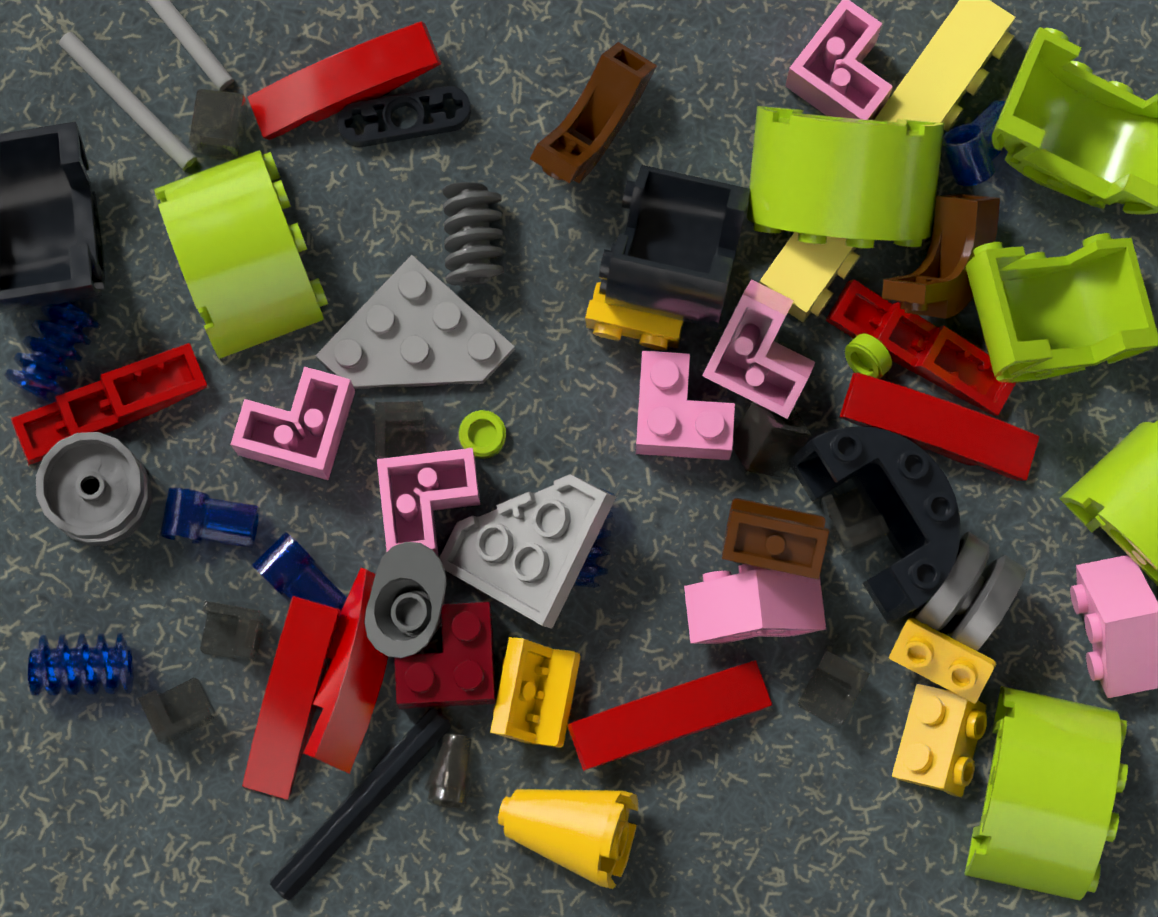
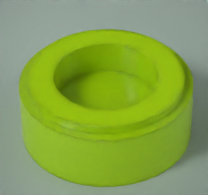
(868, 356)
(483, 433)

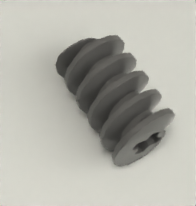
(471, 233)

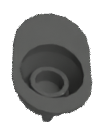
(405, 600)

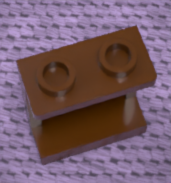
(775, 538)

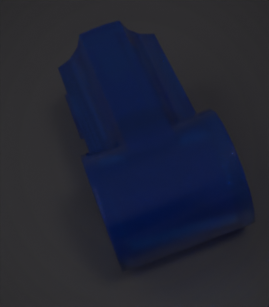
(971, 147)
(203, 518)
(293, 572)

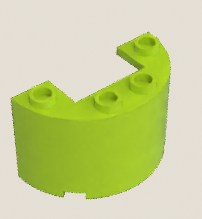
(1079, 130)
(844, 177)
(240, 253)
(1060, 311)
(1123, 497)
(1049, 794)

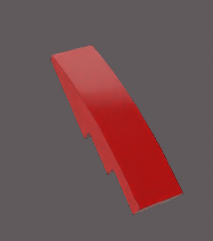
(344, 78)
(921, 347)
(112, 402)
(940, 426)
(349, 684)
(289, 696)
(669, 715)

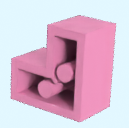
(831, 70)
(751, 360)
(673, 424)
(306, 436)
(419, 485)
(753, 605)
(1119, 624)

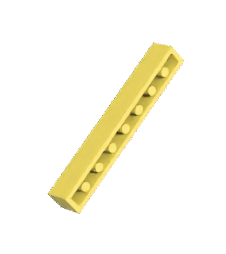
(928, 93)

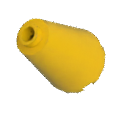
(574, 828)

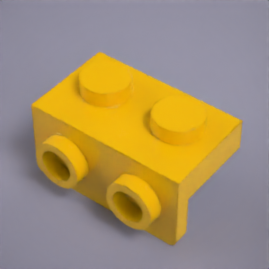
(616, 321)
(942, 660)
(535, 693)
(940, 740)

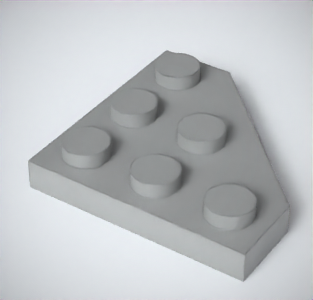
(415, 337)
(530, 546)

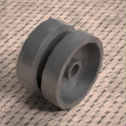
(78, 464)
(973, 598)

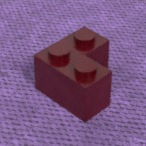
(459, 674)

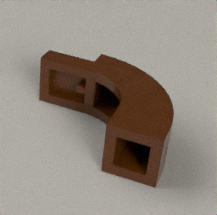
(596, 117)
(941, 282)

